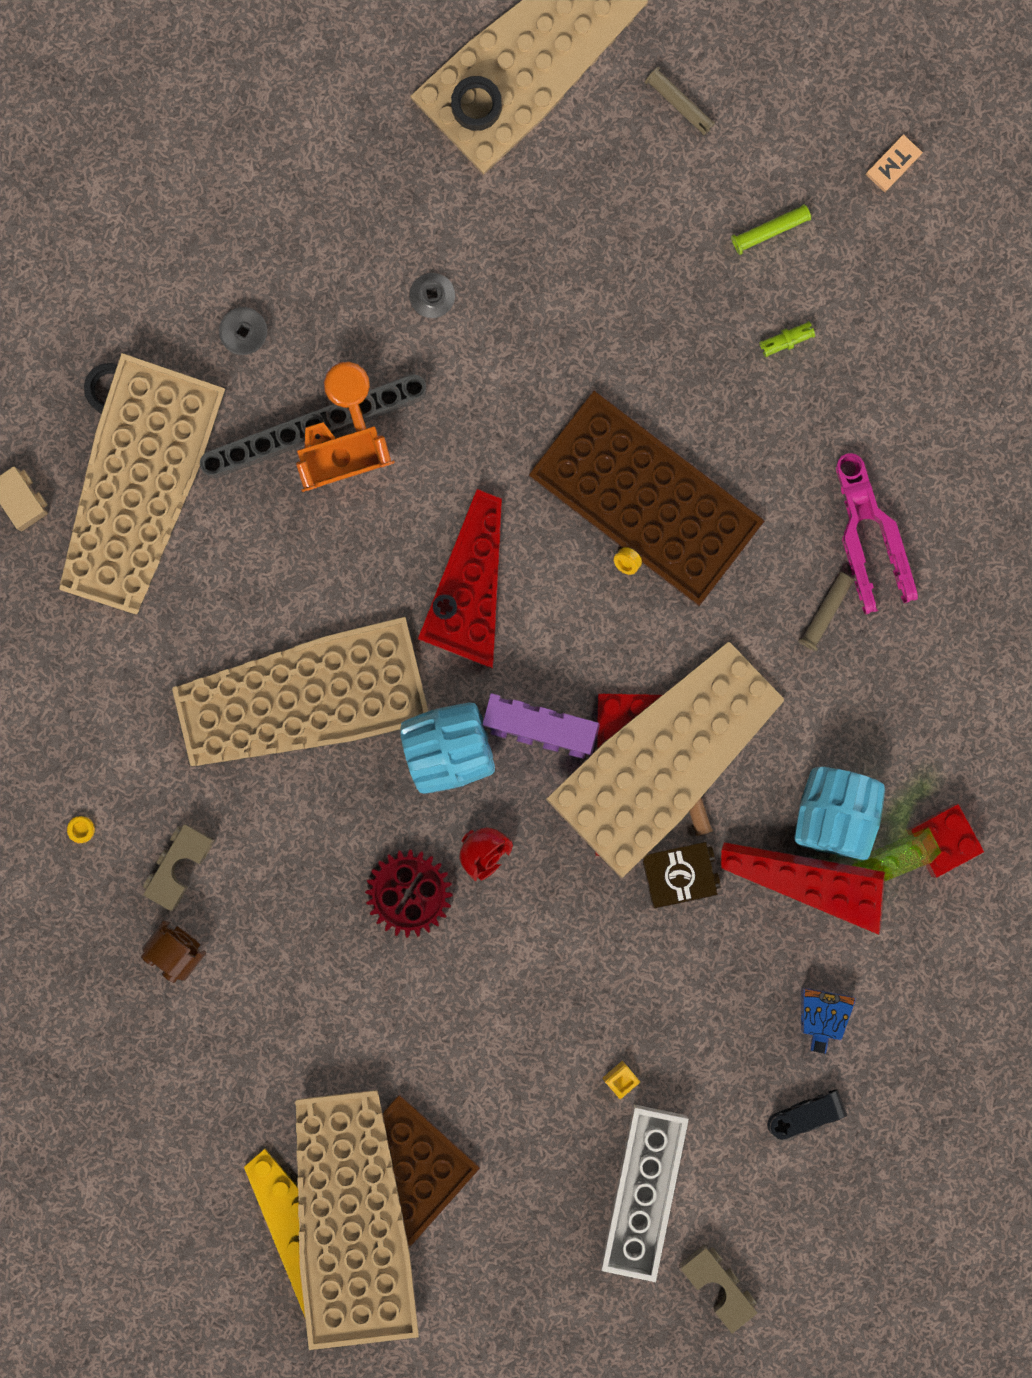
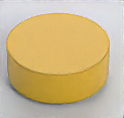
(627, 561)
(80, 829)

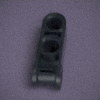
(808, 1115)

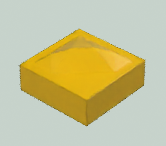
(621, 1080)

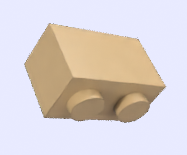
(19, 500)

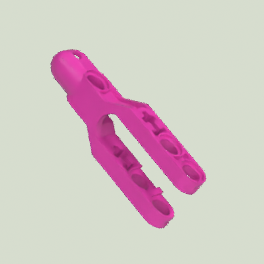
(862, 505)

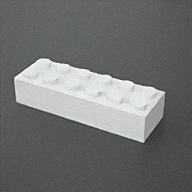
(644, 1193)

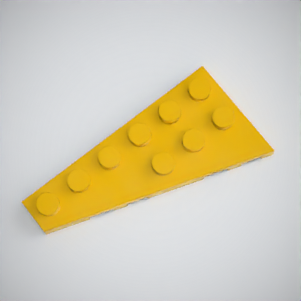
(279, 1204)

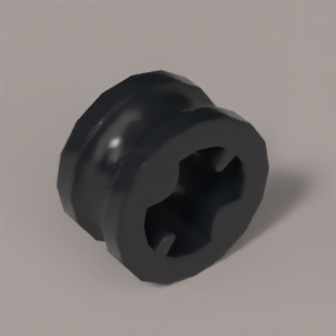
(437, 610)

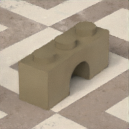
(164, 886)
(705, 1267)

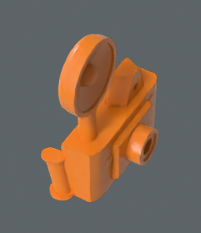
(342, 457)

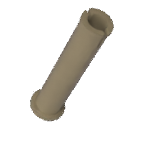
(680, 101)
(826, 611)

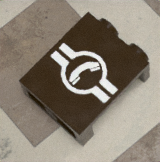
(681, 875)

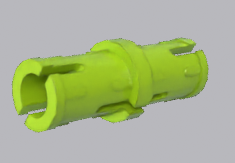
(787, 339)

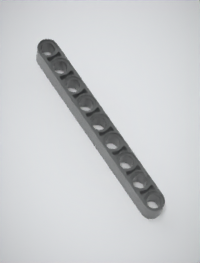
(298, 425)

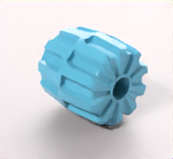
(447, 748)
(840, 813)

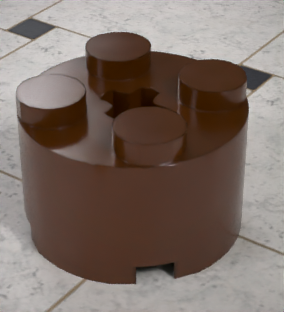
(172, 952)

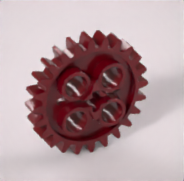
(430, 907)

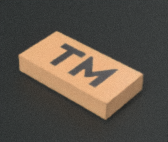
(894, 163)

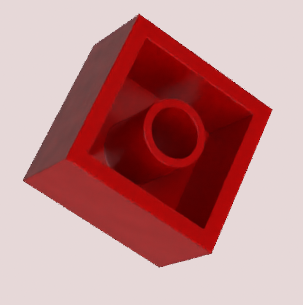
(953, 837)

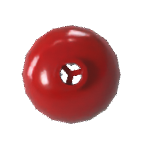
(482, 851)

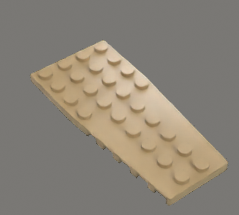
(533, 60)
(137, 480)
(304, 696)
(665, 759)
(351, 1225)

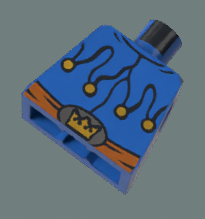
(824, 1016)

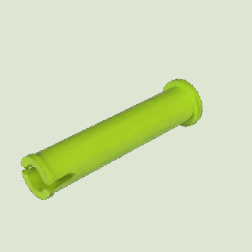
(771, 228)

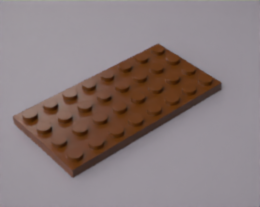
(646, 498)

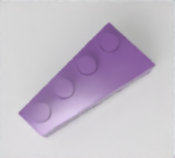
(541, 726)

